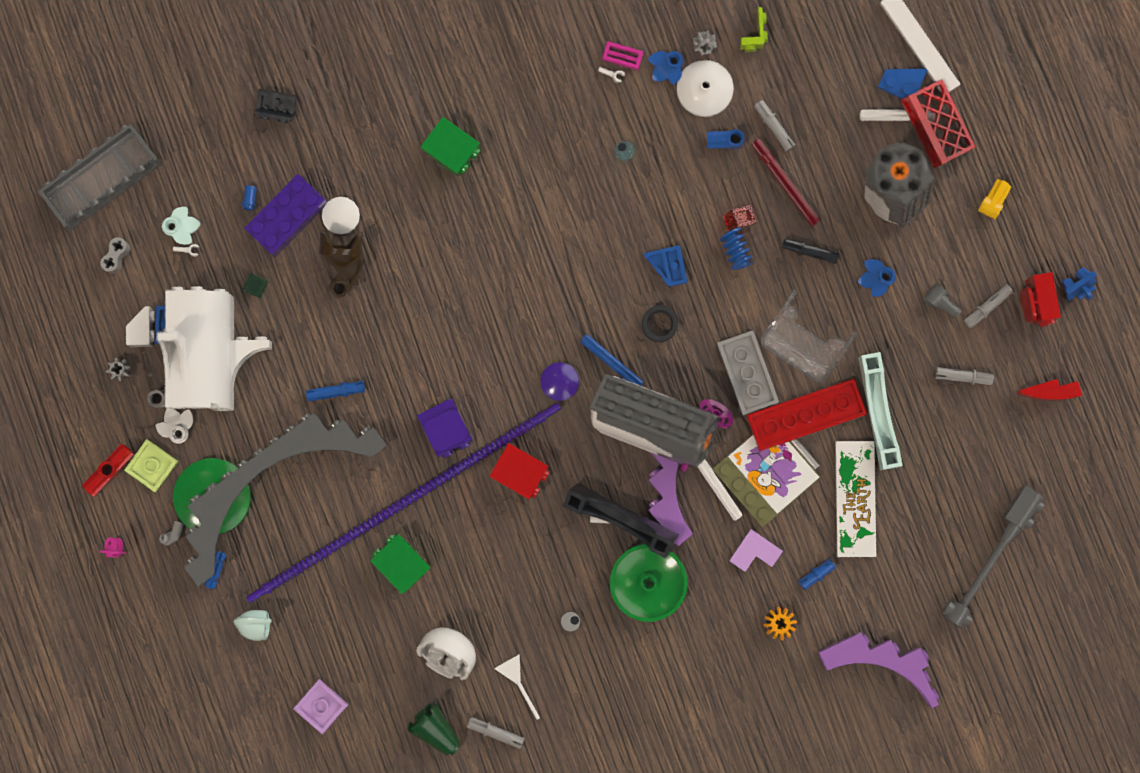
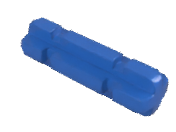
(211, 582)

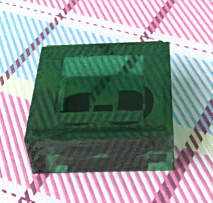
(255, 286)

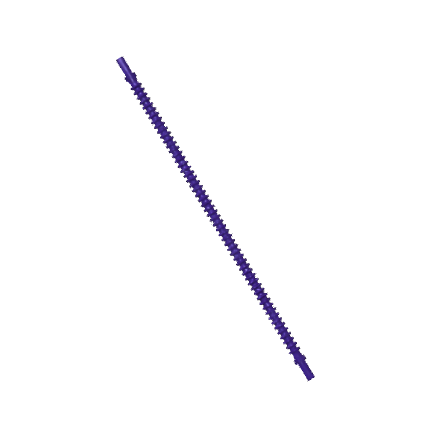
(268, 587)

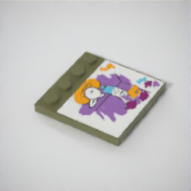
(765, 479)

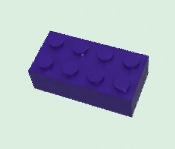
(286, 215)

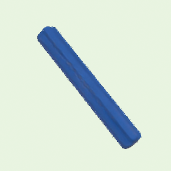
(610, 360)

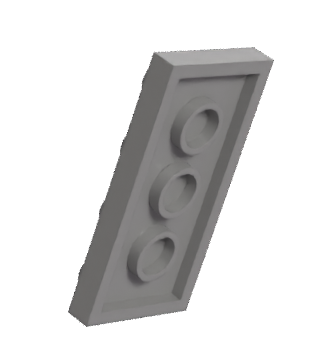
(747, 372)

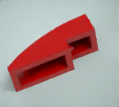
(1052, 391)

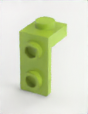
(750, 44)

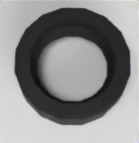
(659, 309)

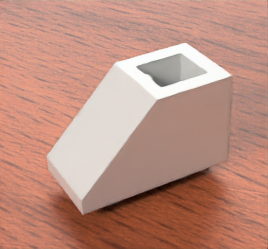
(140, 329)

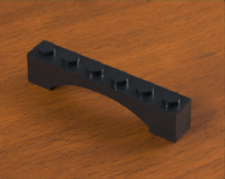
(655, 536)

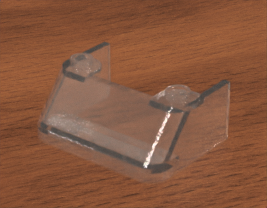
(801, 347)

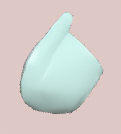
(253, 624)

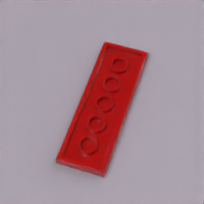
(806, 415)

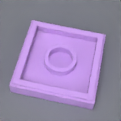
(320, 706)

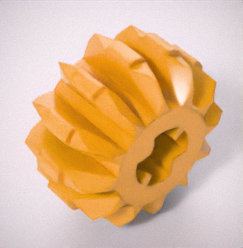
(786, 620)

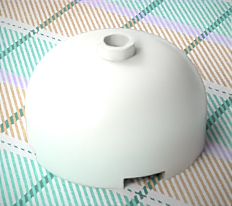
(453, 644)

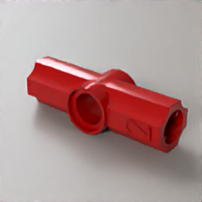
(99, 479)

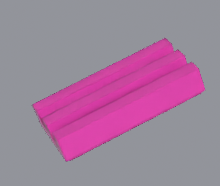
(623, 56)

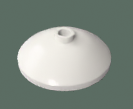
(701, 100)

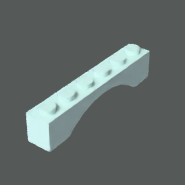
(875, 391)

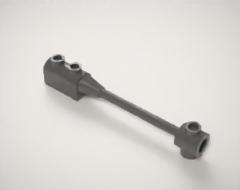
(1017, 517)

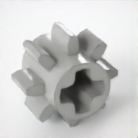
(704, 42)
(114, 366)

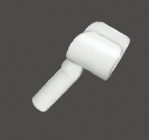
(612, 74)
(186, 249)

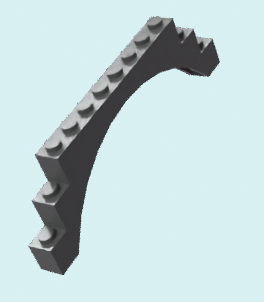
(215, 503)

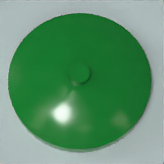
(195, 481)
(648, 584)

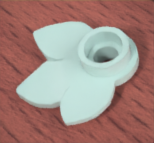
(183, 226)

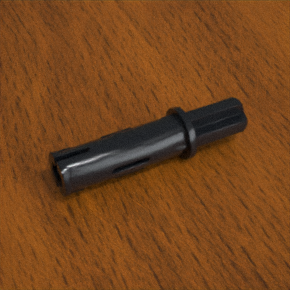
(810, 250)

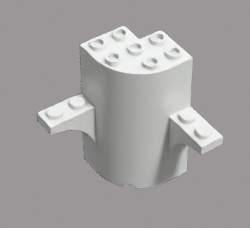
(201, 349)

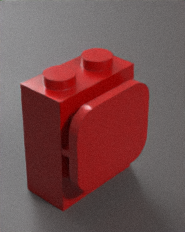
(1040, 300)
(520, 472)

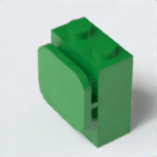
(451, 147)
(400, 563)

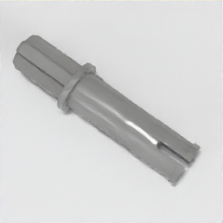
(776, 128)
(987, 307)
(964, 376)
(495, 732)

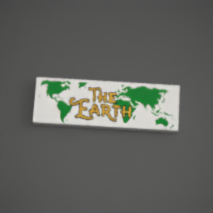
(855, 499)

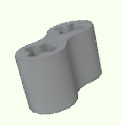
(115, 255)

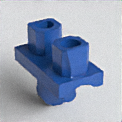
(1081, 288)

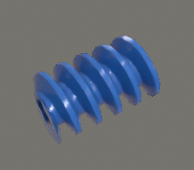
(736, 249)

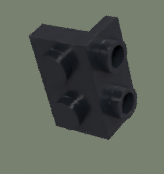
(275, 105)

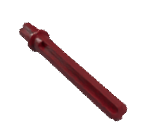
(785, 182)

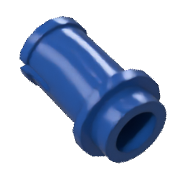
(249, 198)

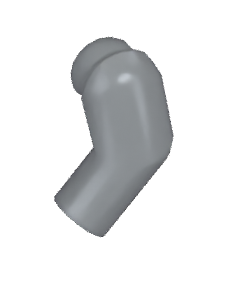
(172, 536)

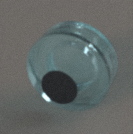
(624, 151)

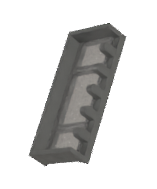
(99, 177)

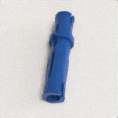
(343, 389)

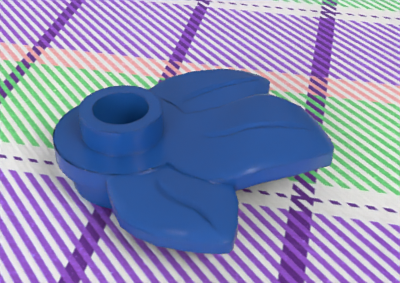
(664, 68)
(874, 277)

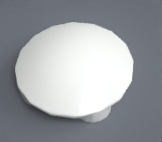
(340, 215)

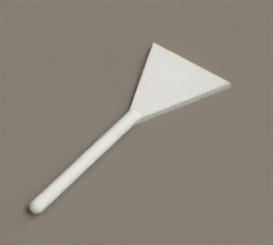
(511, 670)

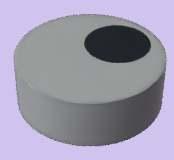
(570, 621)

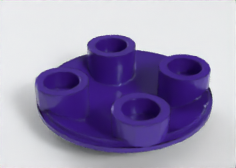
(559, 381)

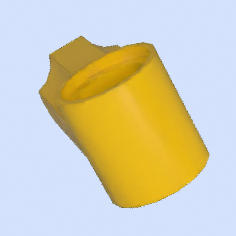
(993, 202)

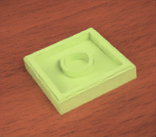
(151, 465)

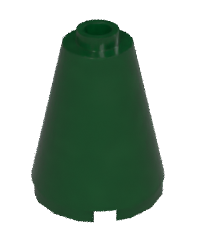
(434, 730)

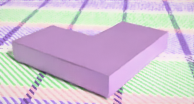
(755, 546)

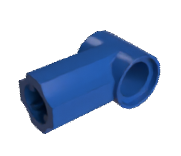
(722, 140)

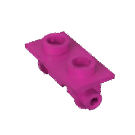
(113, 547)

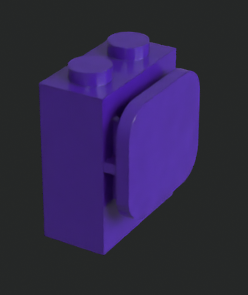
(445, 429)

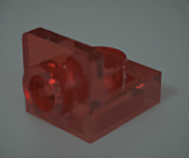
(739, 217)

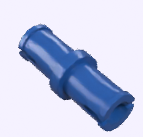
(817, 574)

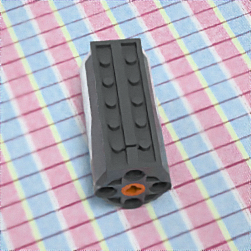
(899, 183)
(653, 421)

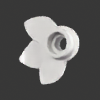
(175, 422)

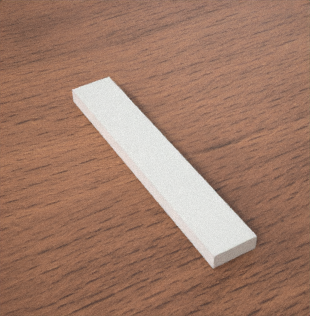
(919, 43)

